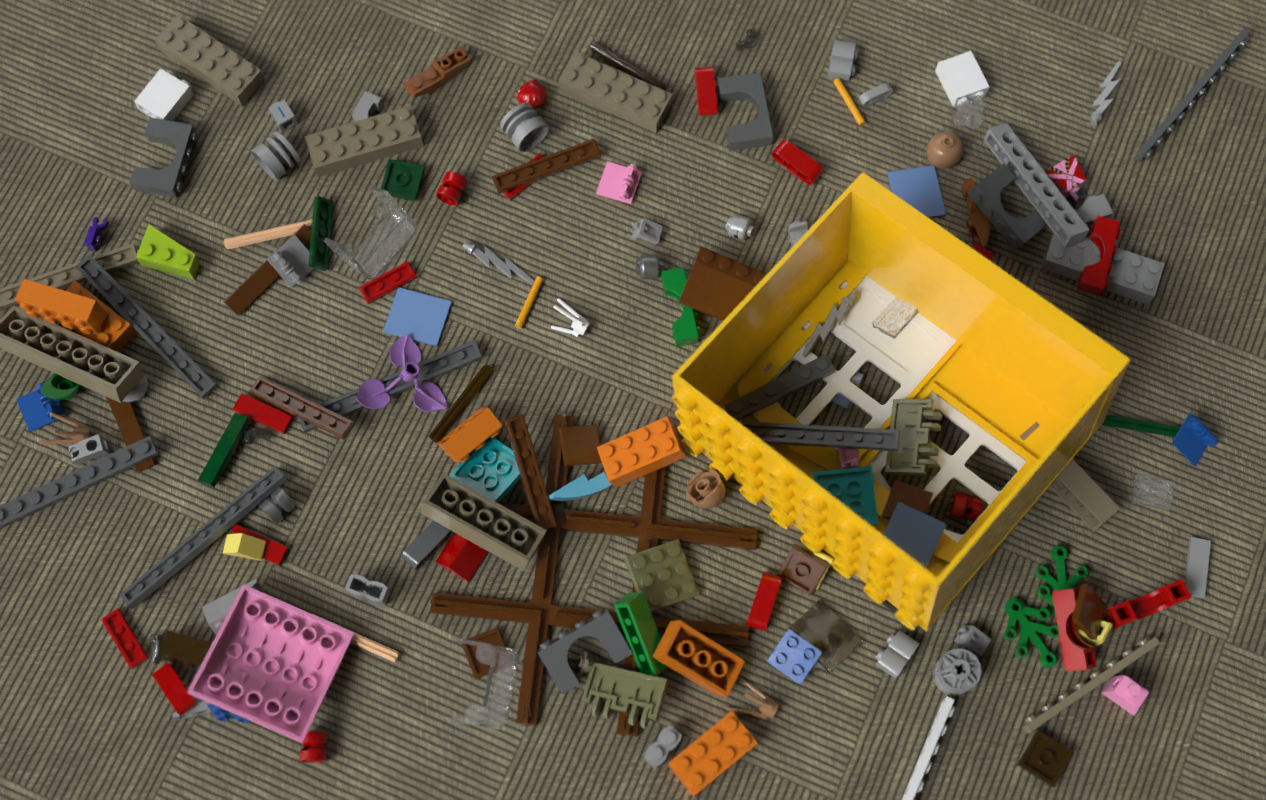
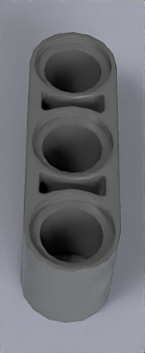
(426, 545)

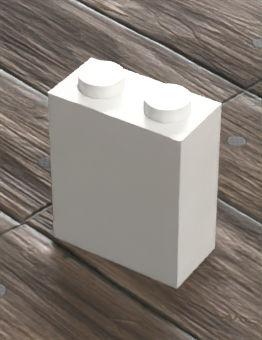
(962, 77)
(164, 96)

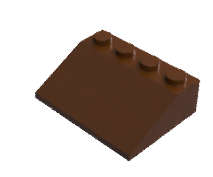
(718, 283)

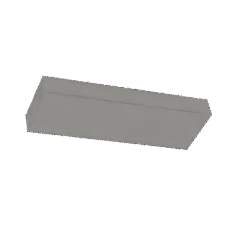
(1197, 566)

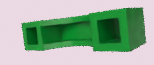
(684, 329)

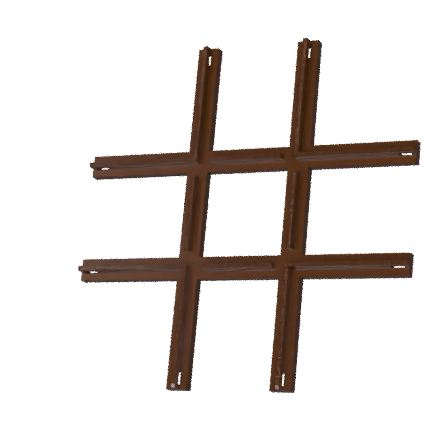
(540, 612)

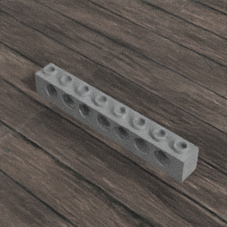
(1036, 185)

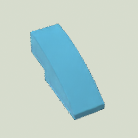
(581, 488)

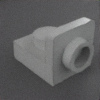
(647, 231)
(796, 231)
(972, 639)

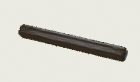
(624, 65)
(460, 403)

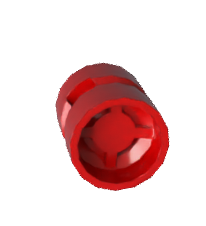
(451, 188)
(960, 503)
(313, 747)

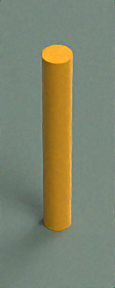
(848, 100)
(529, 301)

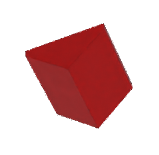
(461, 557)

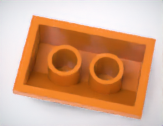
(470, 434)

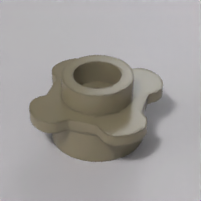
(583, 663)

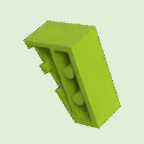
(166, 255)

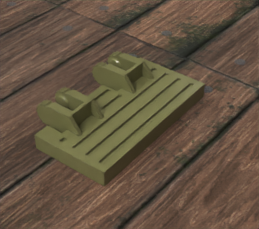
(909, 418)
(621, 690)

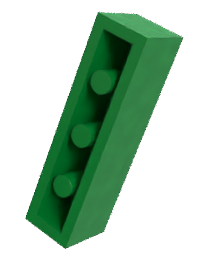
(640, 631)

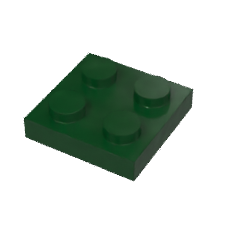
(403, 179)

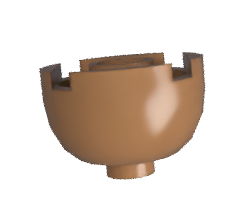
(944, 150)
(706, 489)

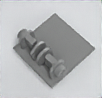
(291, 261)

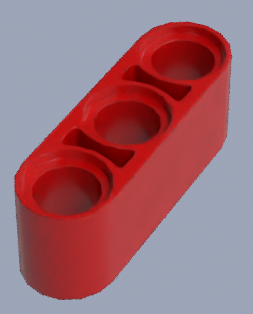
(705, 91)
(797, 162)
(764, 601)

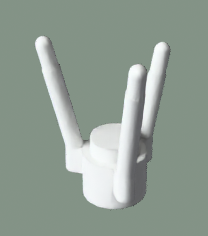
(580, 324)

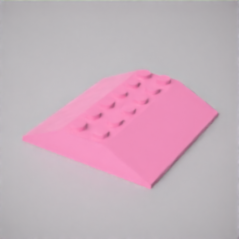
(271, 663)

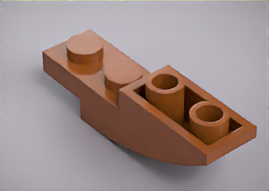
(439, 74)
(977, 222)

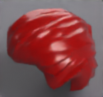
(532, 93)

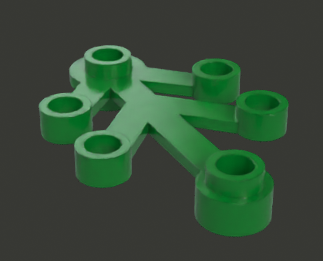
(1061, 577)
(1029, 629)

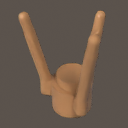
(78, 434)
(767, 705)

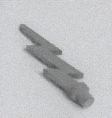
(1101, 102)
(505, 267)
(834, 313)

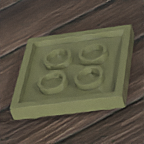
(662, 575)

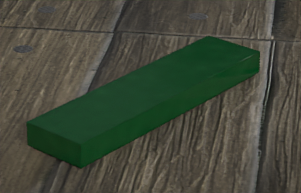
(320, 230)
(224, 450)

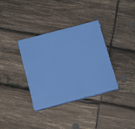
(919, 189)
(418, 316)
(914, 533)

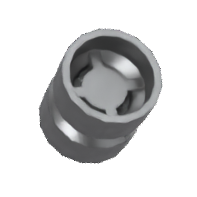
(277, 505)

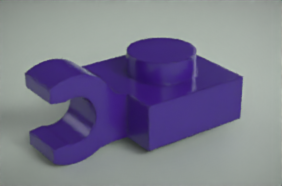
(94, 236)

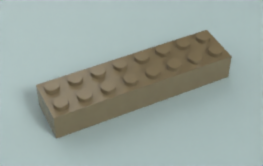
(69, 354)

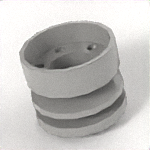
(524, 127)
(273, 157)
(945, 672)

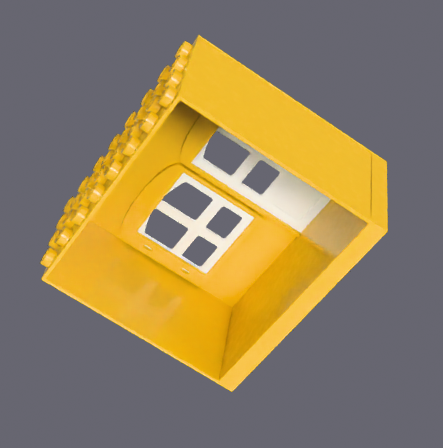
(977, 348)

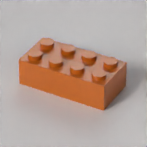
(60, 307)
(114, 331)
(641, 452)
(698, 658)
(712, 754)

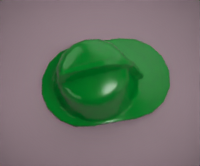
(59, 388)

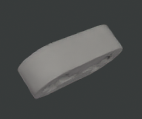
(876, 94)

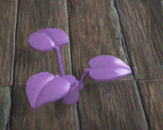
(405, 353)

